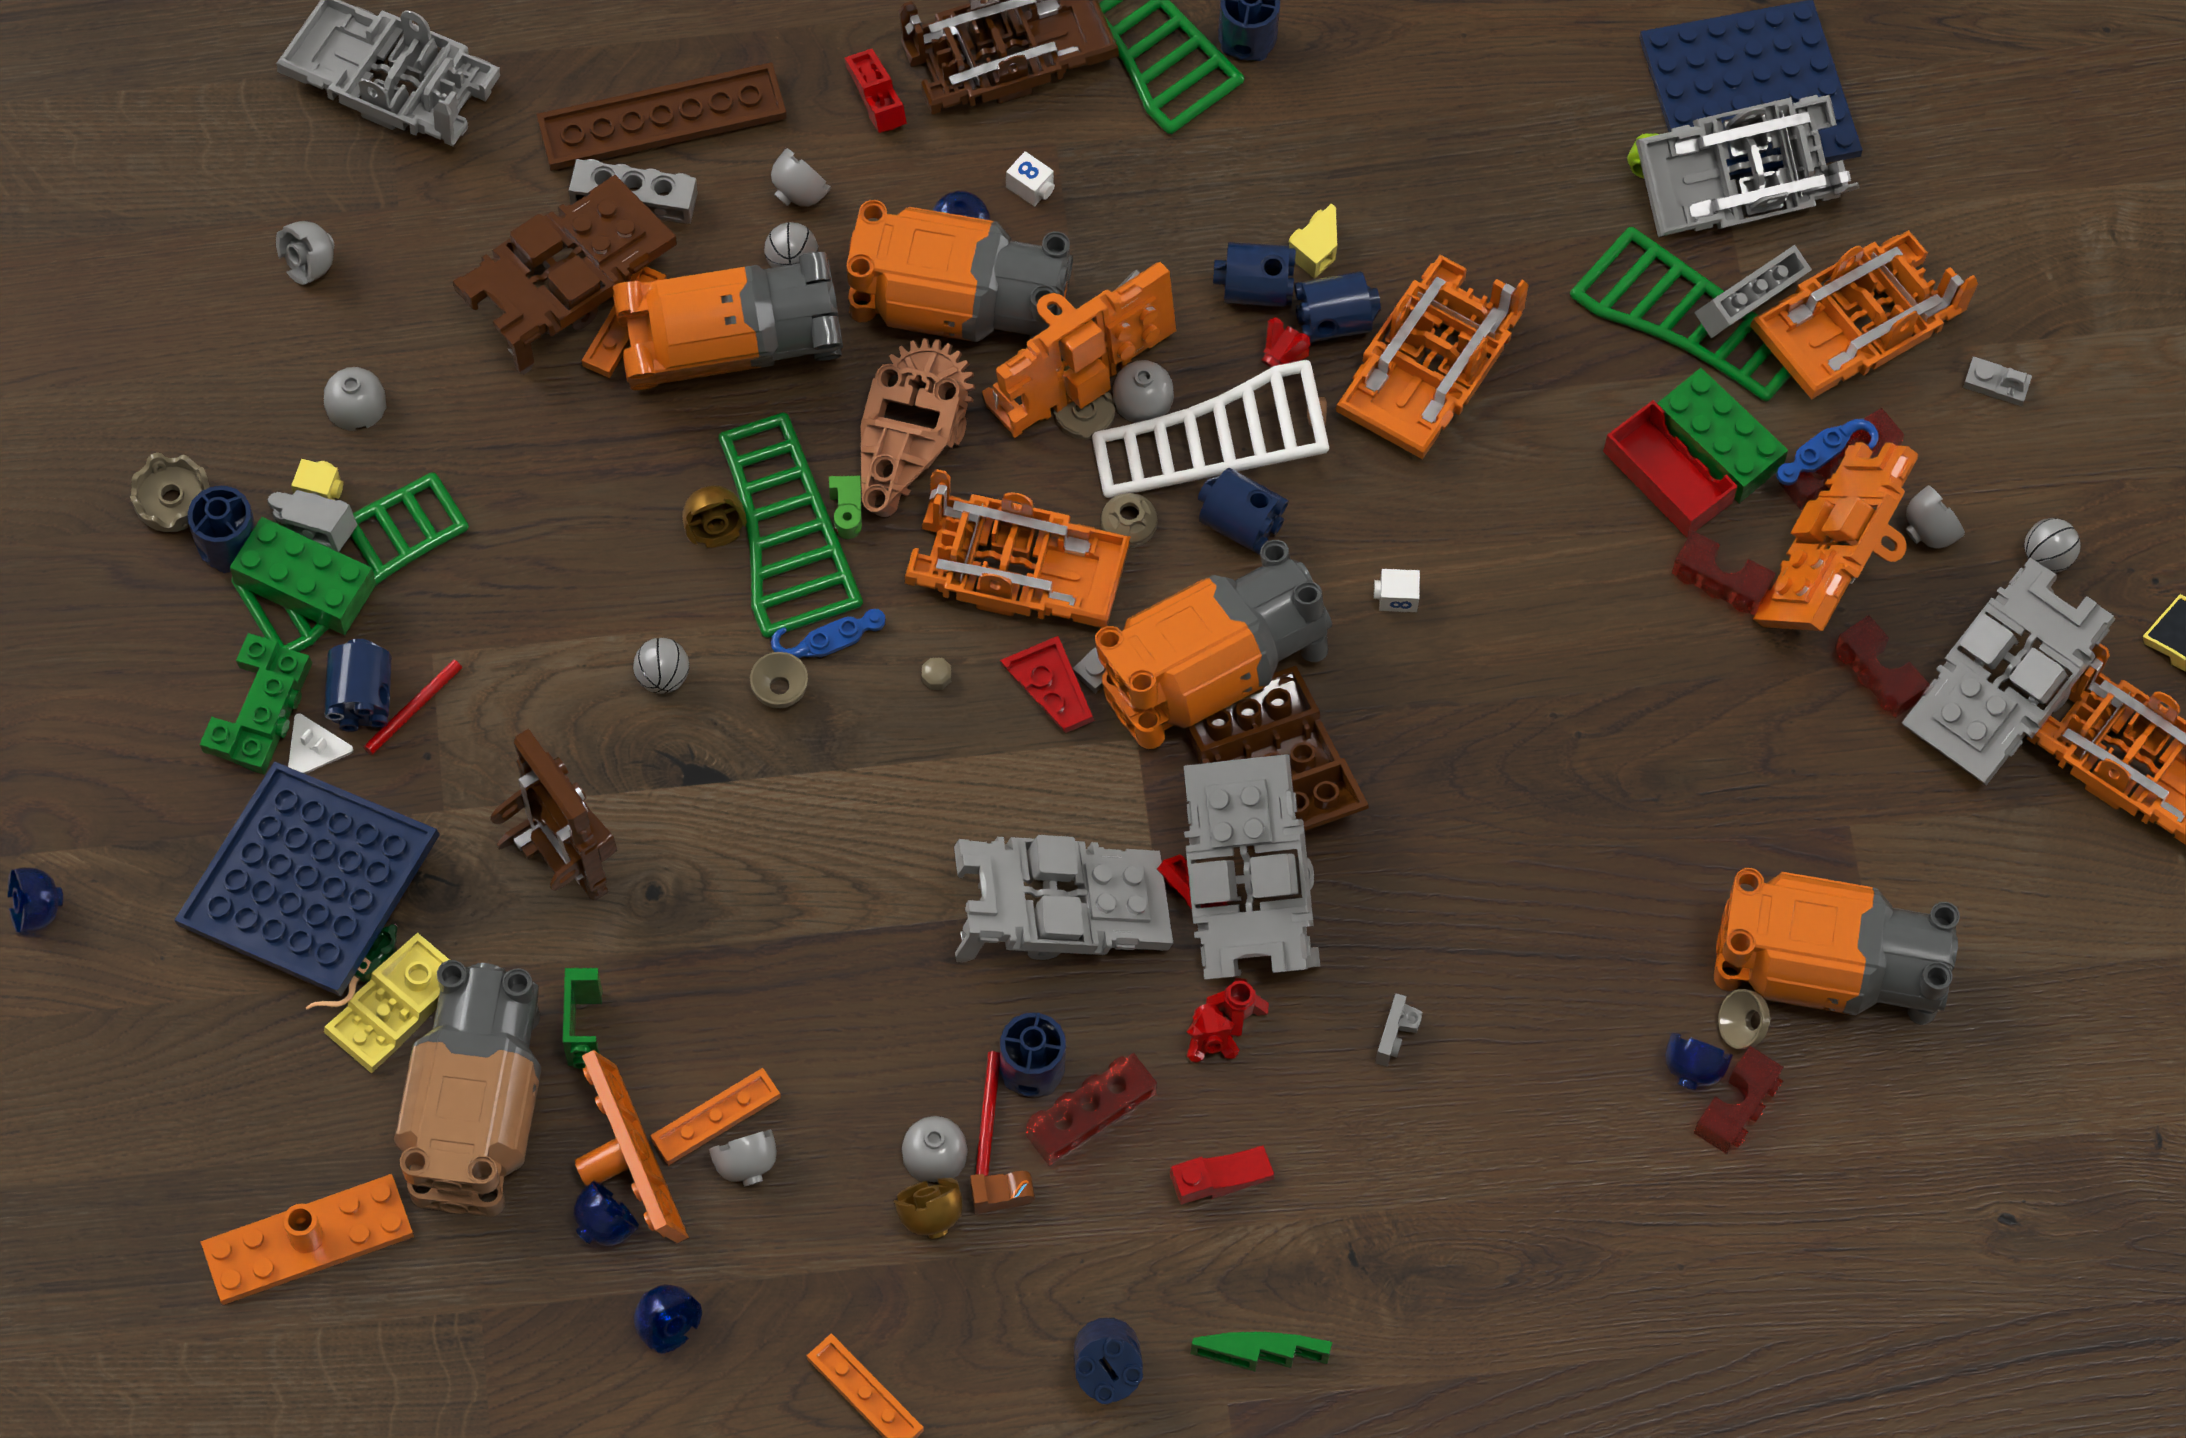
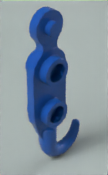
(1823, 449)
(832, 636)

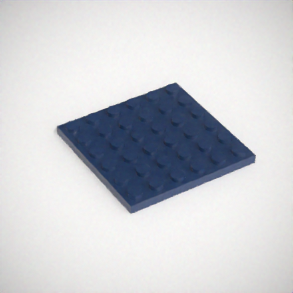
(1748, 62)
(307, 878)

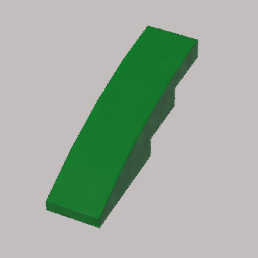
(1246, 1348)

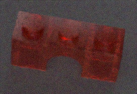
(1741, 589)
(1894, 688)
(1726, 1123)

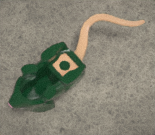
(379, 952)

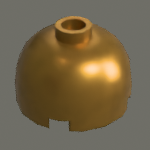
(713, 516)
(930, 1208)

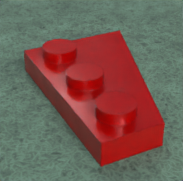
(1051, 682)

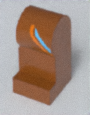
(1001, 1191)

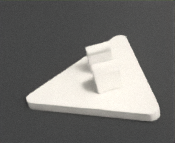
(314, 746)

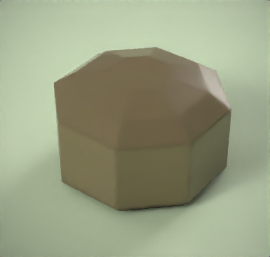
(936, 673)

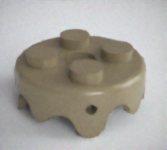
(159, 477)

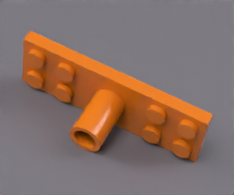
(627, 1150)
(306, 1239)

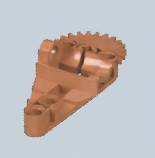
(908, 445)

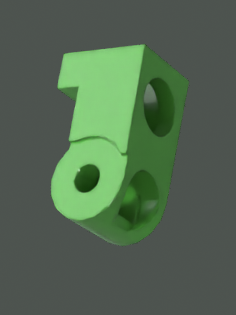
(848, 514)

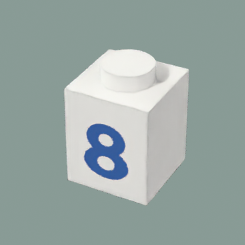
(1030, 179)
(1397, 590)

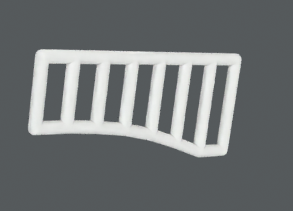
(1217, 405)

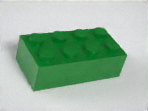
(1722, 433)
(303, 575)

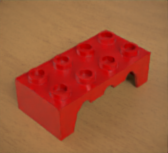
(1667, 471)

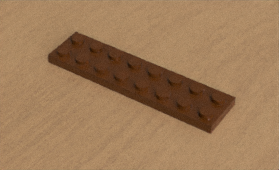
(661, 116)

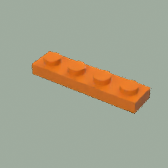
(612, 338)
(715, 1116)
(863, 1390)

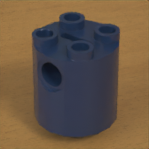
(1248, 28)
(1256, 274)
(1336, 306)
(1241, 509)
(220, 525)
(358, 685)
(1032, 1055)
(1108, 1360)

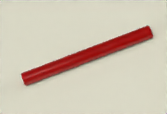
(412, 707)
(988, 1113)

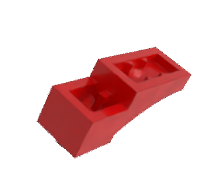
(876, 90)
(1220, 1174)

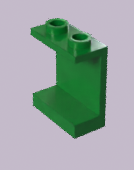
(580, 987)

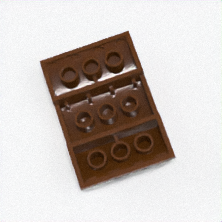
(1283, 722)

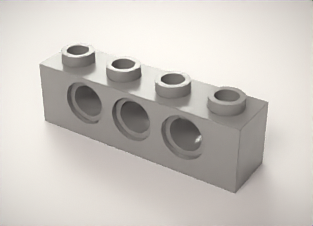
(674, 207)
(1753, 291)

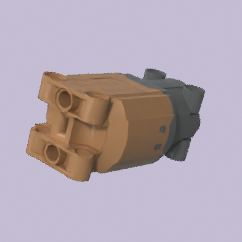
(470, 1090)

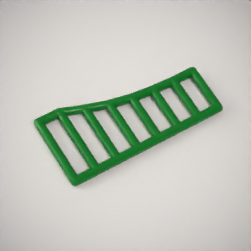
(1196, 40)
(1663, 331)
(756, 543)
(381, 572)

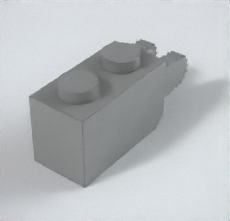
(314, 517)

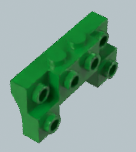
(266, 707)

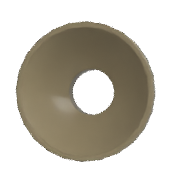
(1140, 529)
(779, 667)
(1736, 1015)

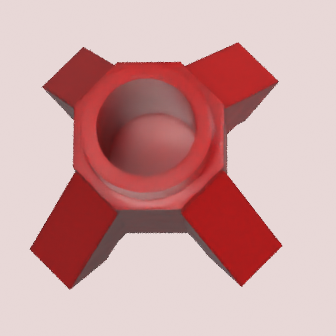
(1284, 345)
(1238, 1003)
(1210, 1034)

